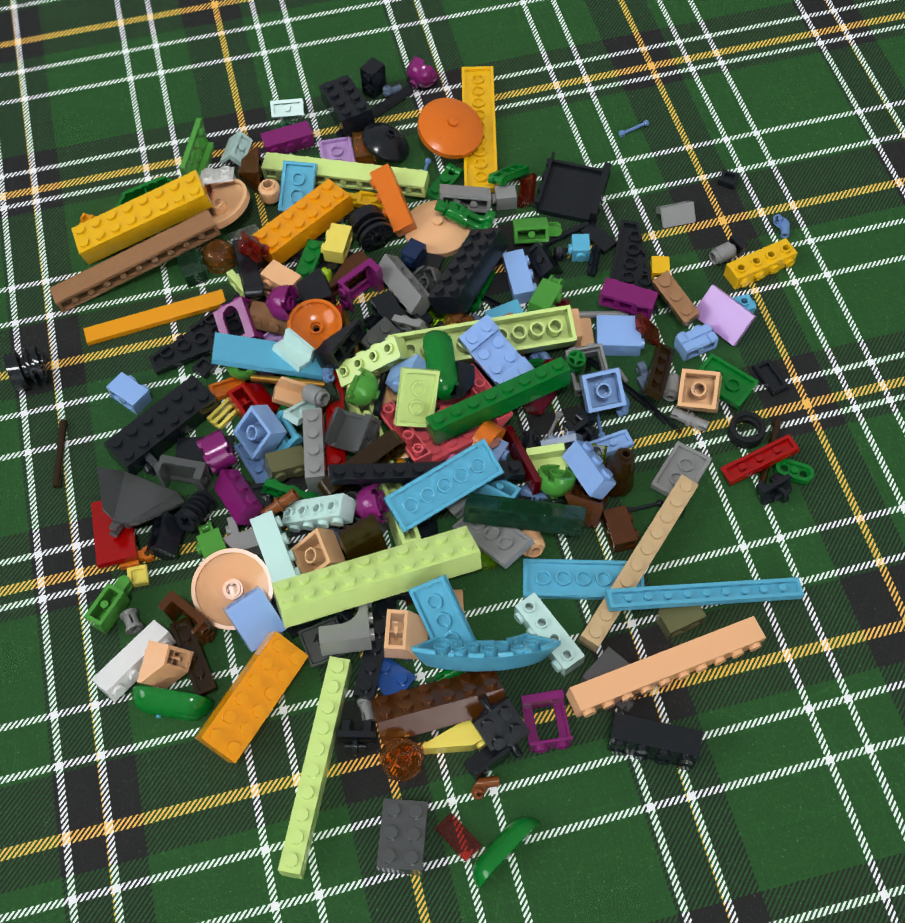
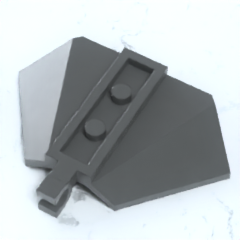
(132, 499)

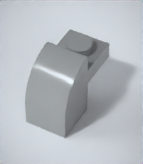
(241, 540)

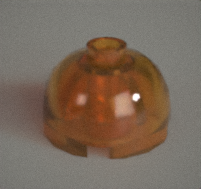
(219, 256)
(401, 759)

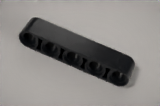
(249, 274)

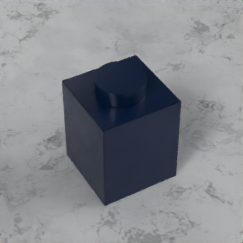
(413, 253)

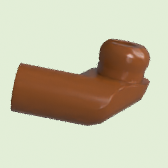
(482, 785)

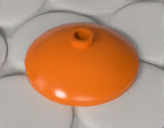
(313, 315)

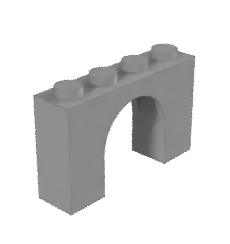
(314, 456)
(348, 636)

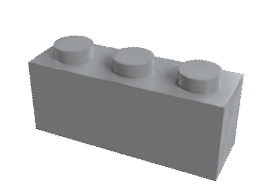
(475, 198)

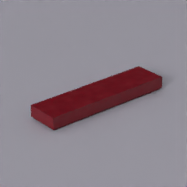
(519, 453)

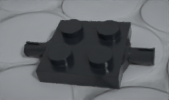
(500, 726)

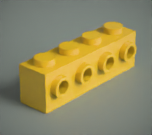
(760, 264)

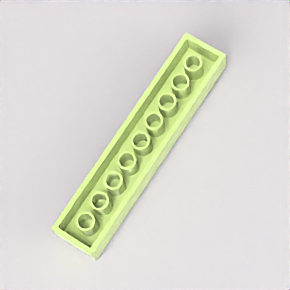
(525, 331)
(375, 576)

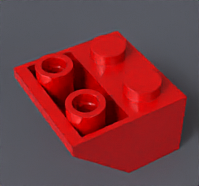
(249, 394)

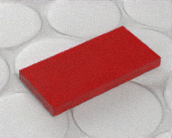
(110, 549)

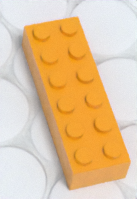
(304, 221)
(252, 697)

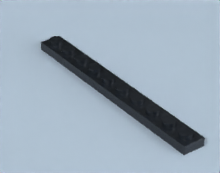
(403, 472)

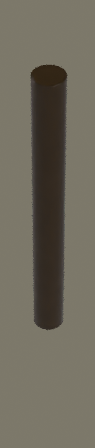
(774, 436)
(59, 453)

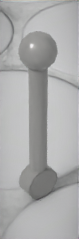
(558, 414)

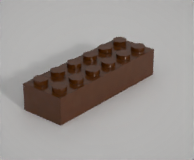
(435, 704)

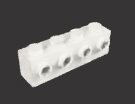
(125, 666)

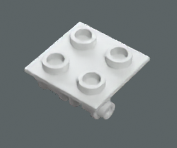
(219, 175)

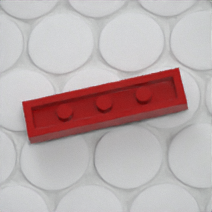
(759, 459)

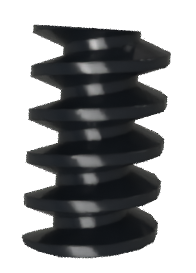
(194, 511)

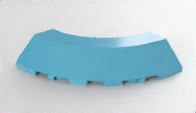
(485, 654)

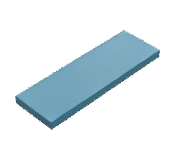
(257, 355)
(443, 485)
(570, 578)

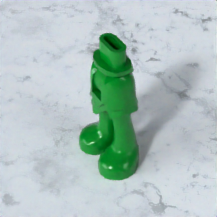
(463, 216)

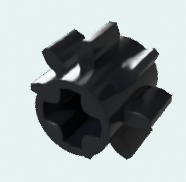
(530, 439)

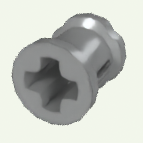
(131, 627)

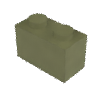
(285, 463)
(679, 620)

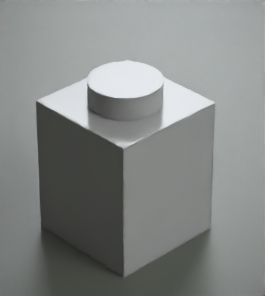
(505, 197)

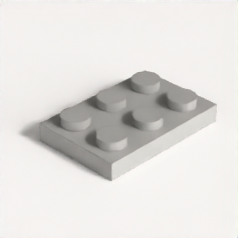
(680, 461)

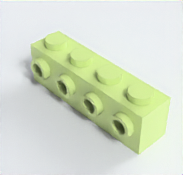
(376, 359)

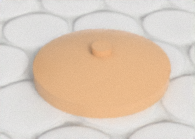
(228, 202)
(437, 232)
(226, 578)

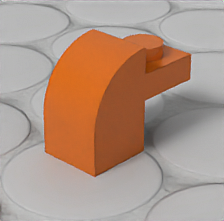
(491, 432)

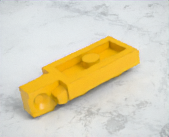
(365, 198)

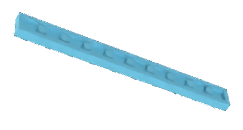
(703, 594)

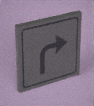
(310, 642)

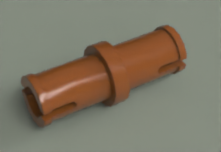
(281, 503)

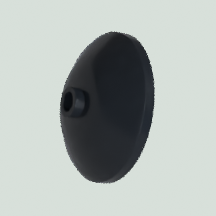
(385, 142)

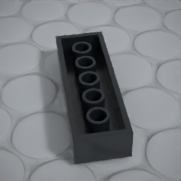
(468, 271)
(161, 425)

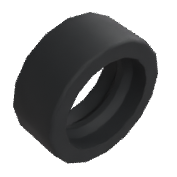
(751, 418)

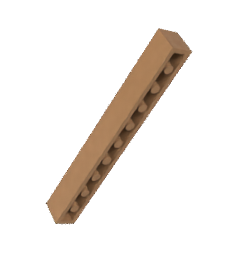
(134, 261)

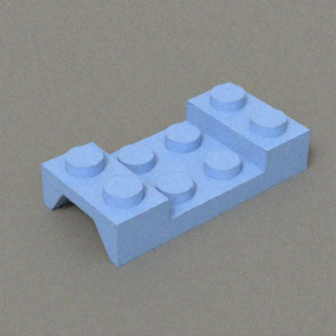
(493, 351)

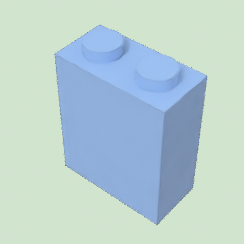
(618, 335)
(254, 617)

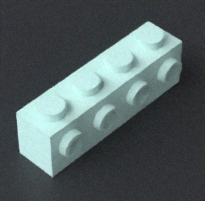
(319, 512)
(274, 546)
(540, 622)

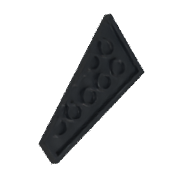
(630, 259)
(195, 342)

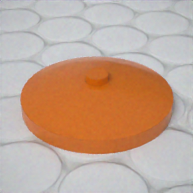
(450, 128)

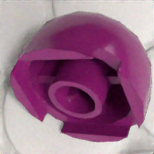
(420, 74)
(282, 301)
(370, 501)

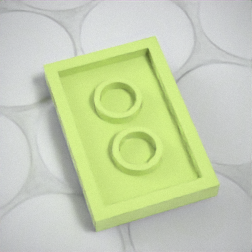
(416, 396)

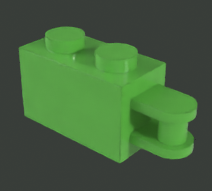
(534, 230)
(547, 294)
(209, 540)
(109, 605)

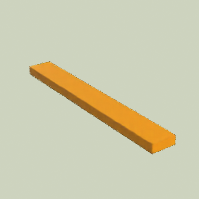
(154, 317)

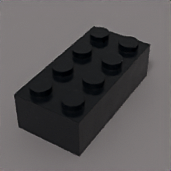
(346, 105)
(654, 741)

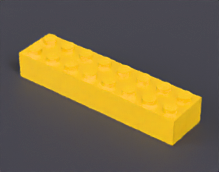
(141, 217)

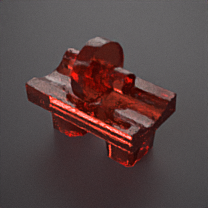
(252, 247)

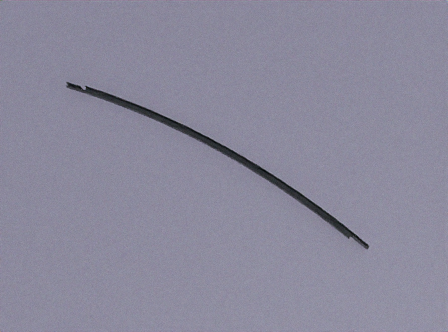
(639, 398)

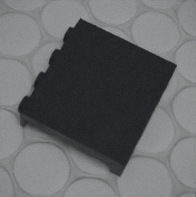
(572, 190)

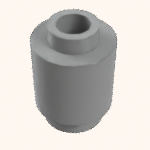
(722, 253)
(672, 387)
(315, 395)

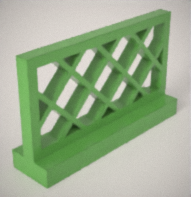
(198, 150)

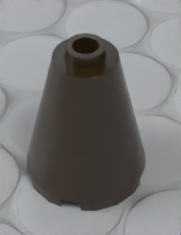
(622, 467)

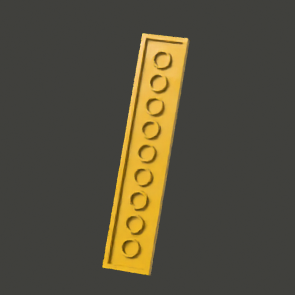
(479, 94)

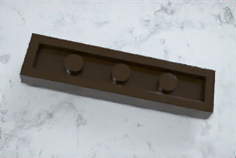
(659, 371)
(199, 670)

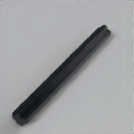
(386, 104)

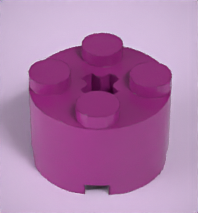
(217, 451)

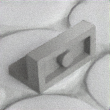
(676, 213)

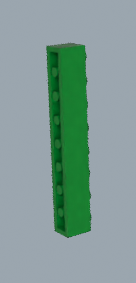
(498, 400)

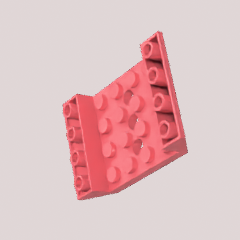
(419, 442)

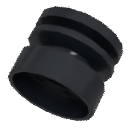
(370, 227)
(24, 368)

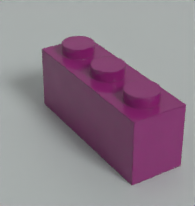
(288, 138)
(627, 297)
(237, 496)

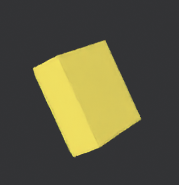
(139, 575)

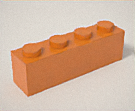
(393, 200)

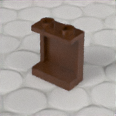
(174, 606)

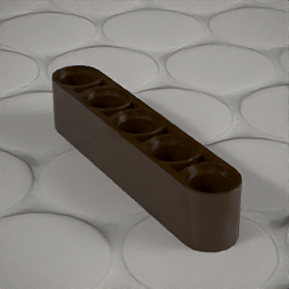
(379, 451)

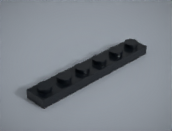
(372, 660)

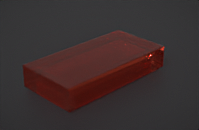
(527, 190)
(647, 328)
(458, 837)

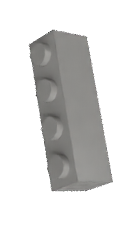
(404, 285)

